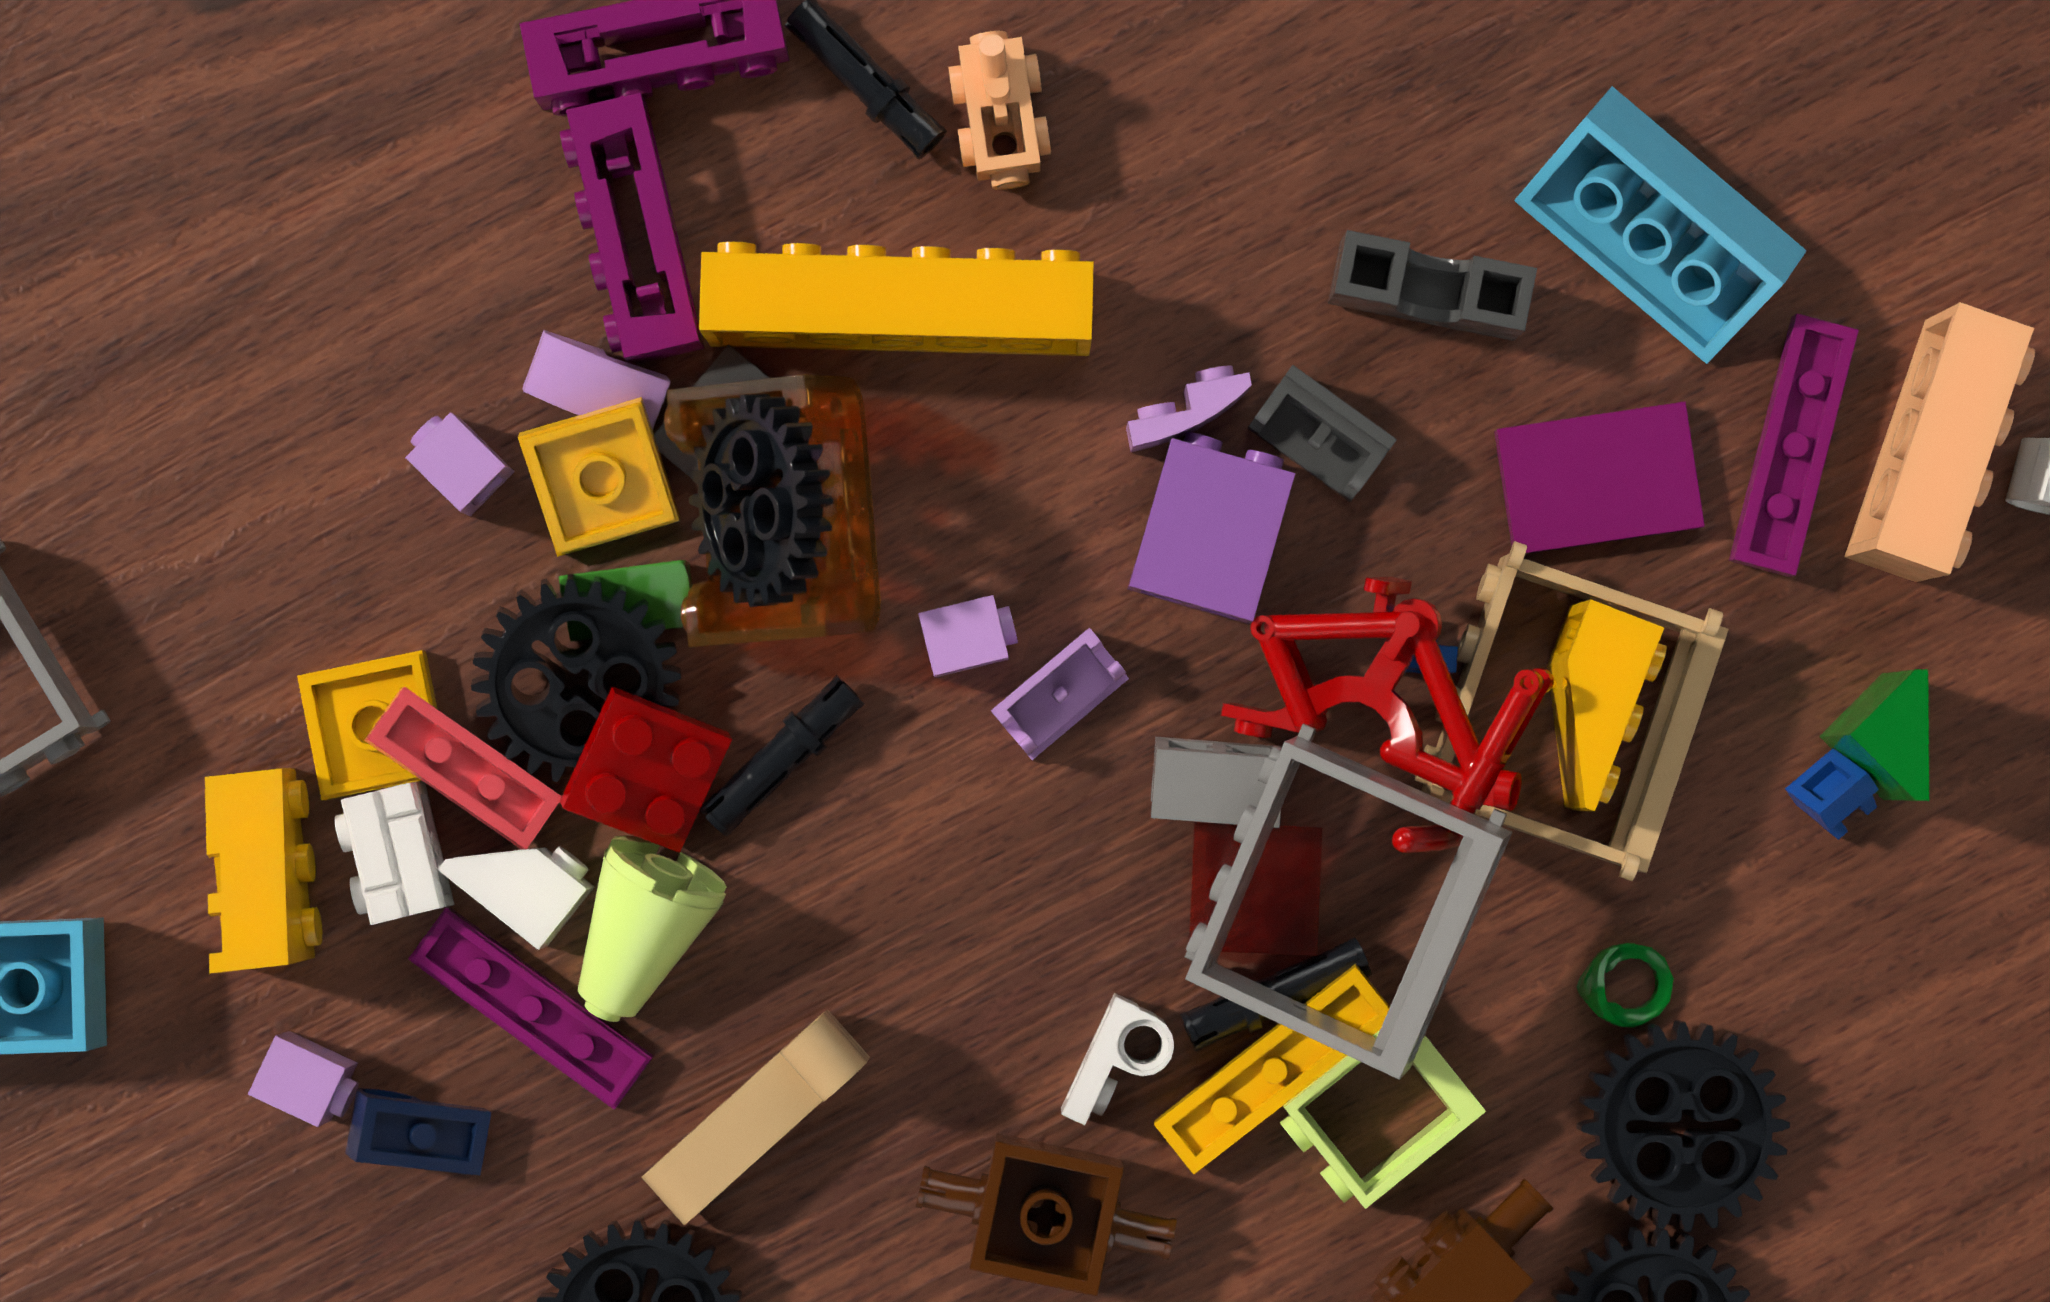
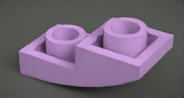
(587, 380)
(1205, 400)

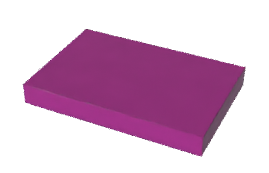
(1599, 478)

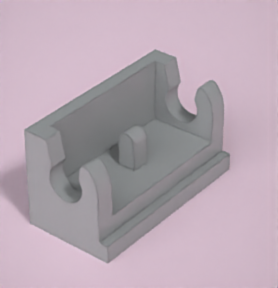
(1206, 780)

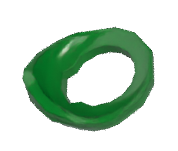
(1592, 985)

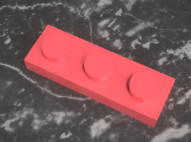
(463, 768)

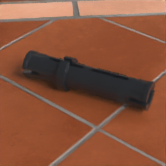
(883, 96)
(782, 755)
(1299, 982)

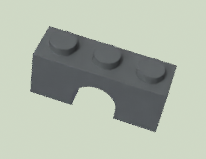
(1461, 295)

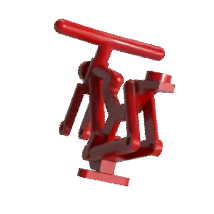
(1410, 633)

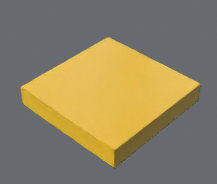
(599, 476)
(343, 709)

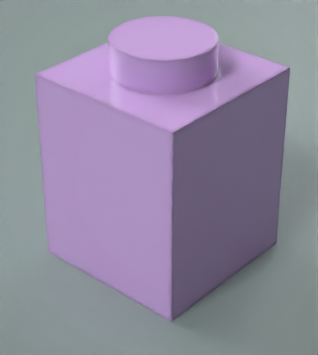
(457, 462)
(967, 635)
(305, 1079)

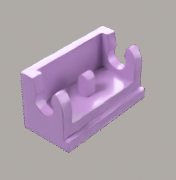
(1060, 694)

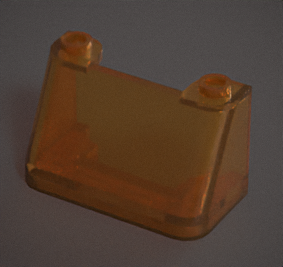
(847, 589)

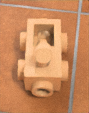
(997, 88)

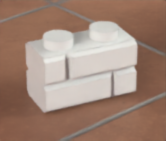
(393, 853)

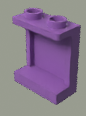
(1212, 528)

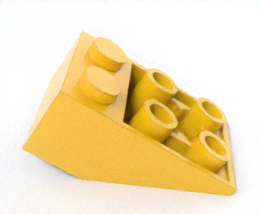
(1597, 680)

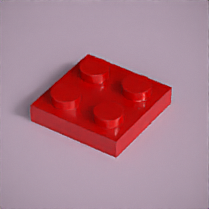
(645, 770)

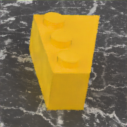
(260, 870)

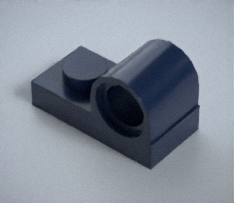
(416, 1133)

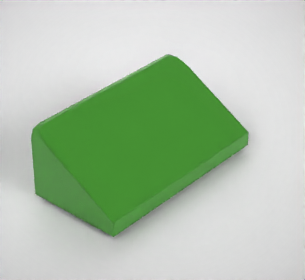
(658, 583)

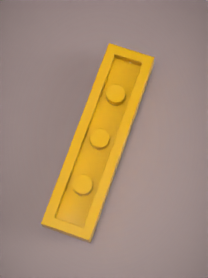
(1266, 1075)

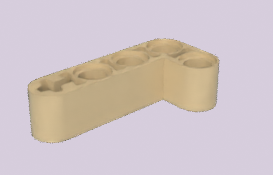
(756, 1117)

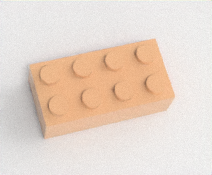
(1941, 443)

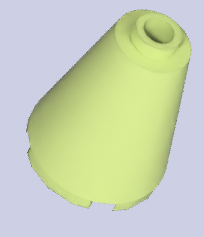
(642, 924)

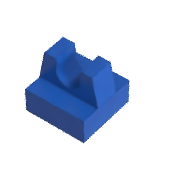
(1833, 791)

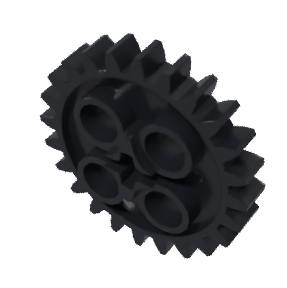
(760, 500)
(616, 638)
(1682, 1182)
(636, 1255)
(1657, 1261)

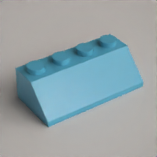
(1660, 225)

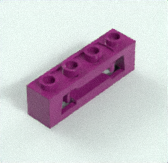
(687, 65)
(609, 129)

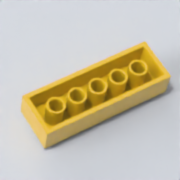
(896, 301)

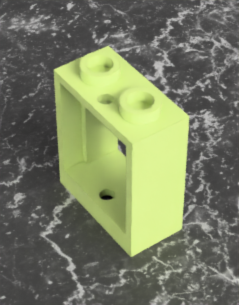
(1340, 1175)

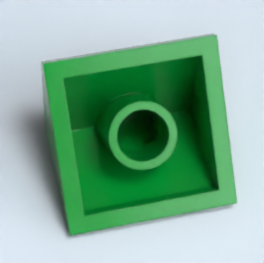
(1889, 734)

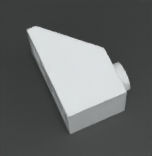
(524, 888)

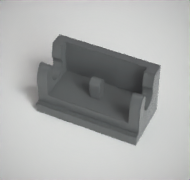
(1321, 433)

